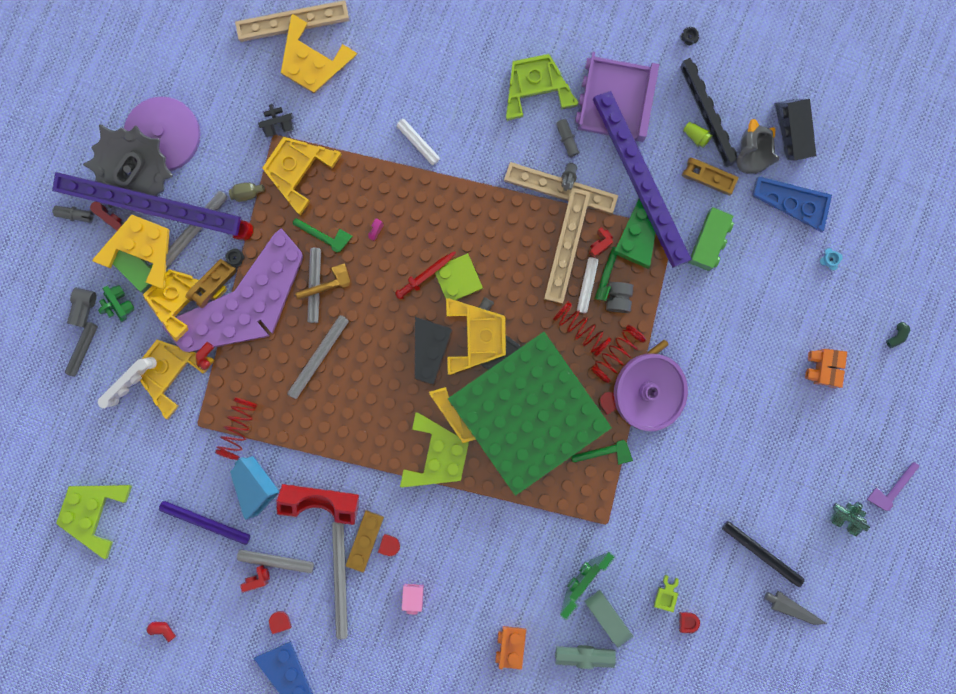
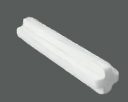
(418, 142)
(587, 285)

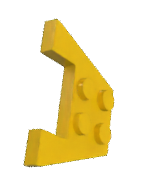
(305, 64)
(289, 165)
(143, 241)
(172, 299)
(484, 335)
(169, 364)
(441, 399)

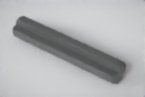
(81, 349)

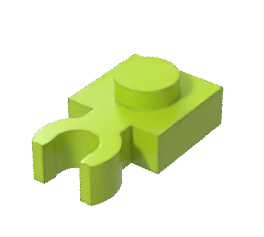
(666, 597)

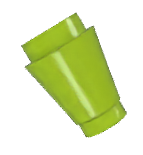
(697, 134)

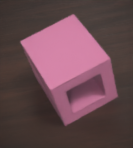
(412, 598)

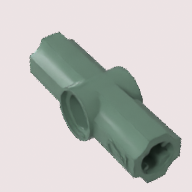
(585, 657)

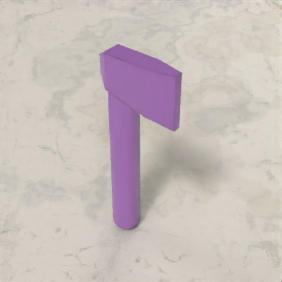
(886, 502)

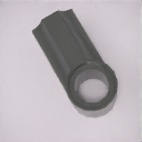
(81, 302)

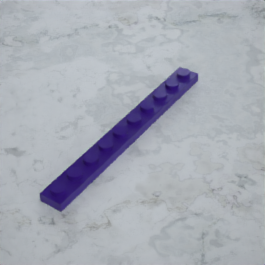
(641, 179)
(146, 203)

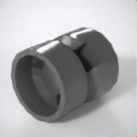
(619, 297)

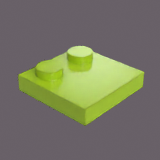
(458, 278)

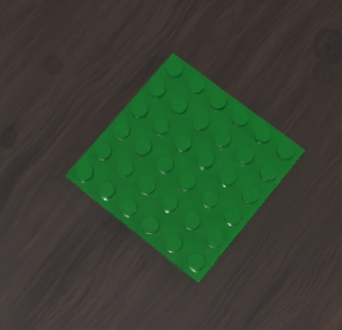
(529, 413)

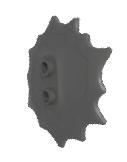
(127, 152)

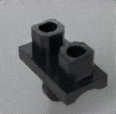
(284, 120)

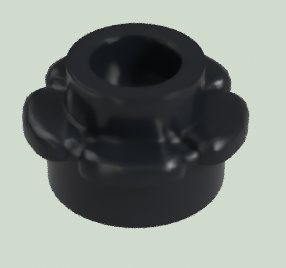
(690, 31)
(234, 252)

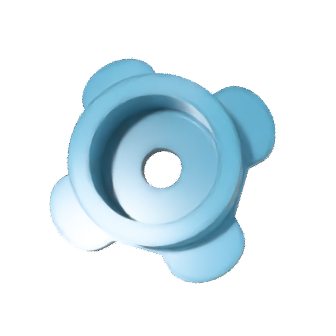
(829, 253)

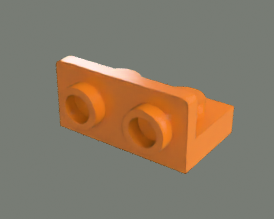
(511, 648)

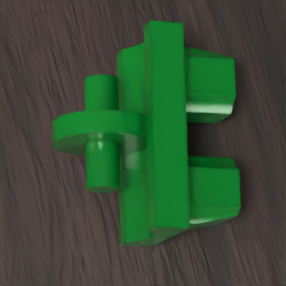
(112, 295)

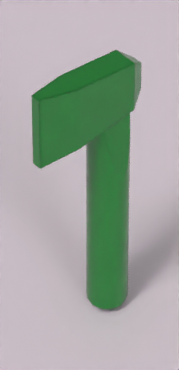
(337, 244)
(603, 291)
(620, 448)

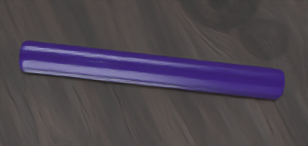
(204, 522)

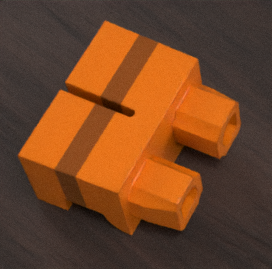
(822, 374)

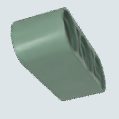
(608, 618)

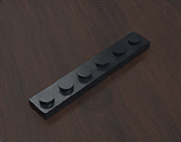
(708, 113)

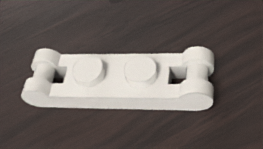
(129, 378)

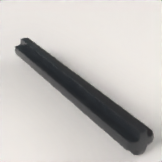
(763, 554)

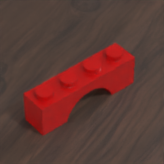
(295, 499)

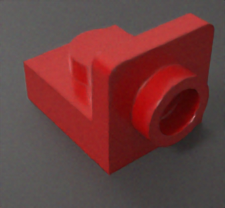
(600, 246)
(254, 582)

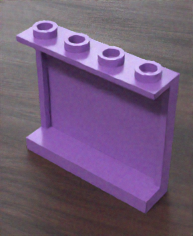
(631, 87)

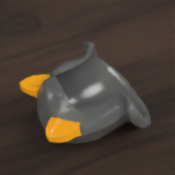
(757, 148)

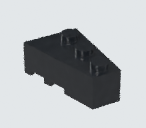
(796, 128)
(430, 348)

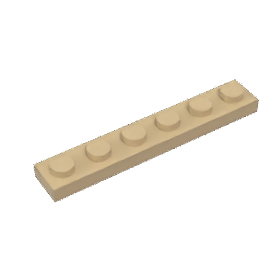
(279, 23)
(551, 186)
(567, 245)

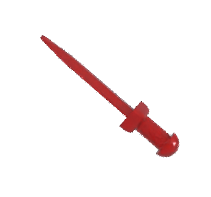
(415, 282)

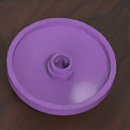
(170, 123)
(650, 392)

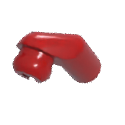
(201, 356)

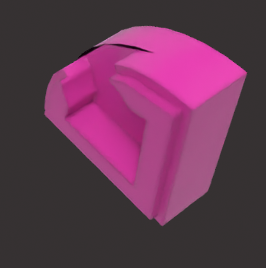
(377, 226)

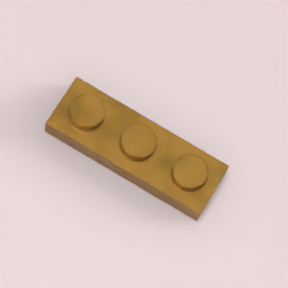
(364, 541)

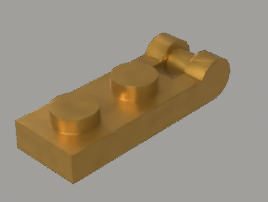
(710, 176)
(211, 283)

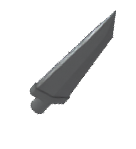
(789, 607)

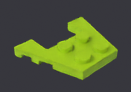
(536, 77)
(444, 457)
(83, 510)

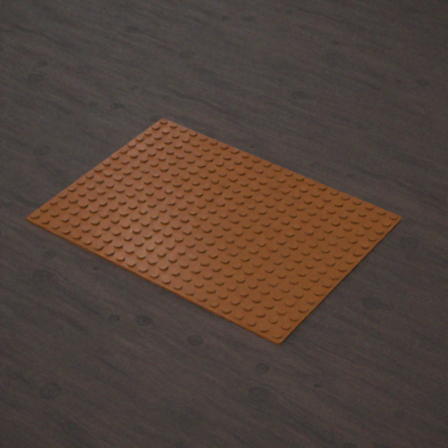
(366, 389)

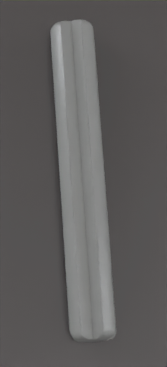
(314, 280)
(275, 561)

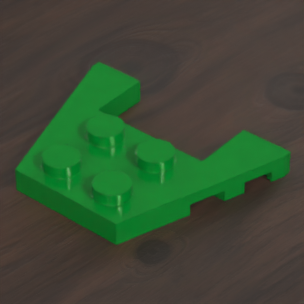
(578, 585)

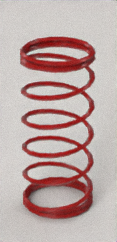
(636, 334)
(601, 347)
(222, 452)

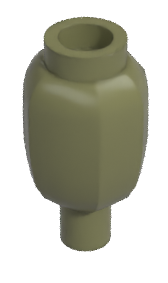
(245, 191)

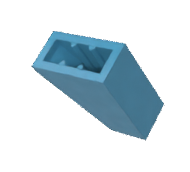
(252, 487)

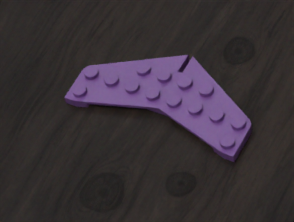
(256, 299)

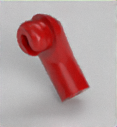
(161, 628)

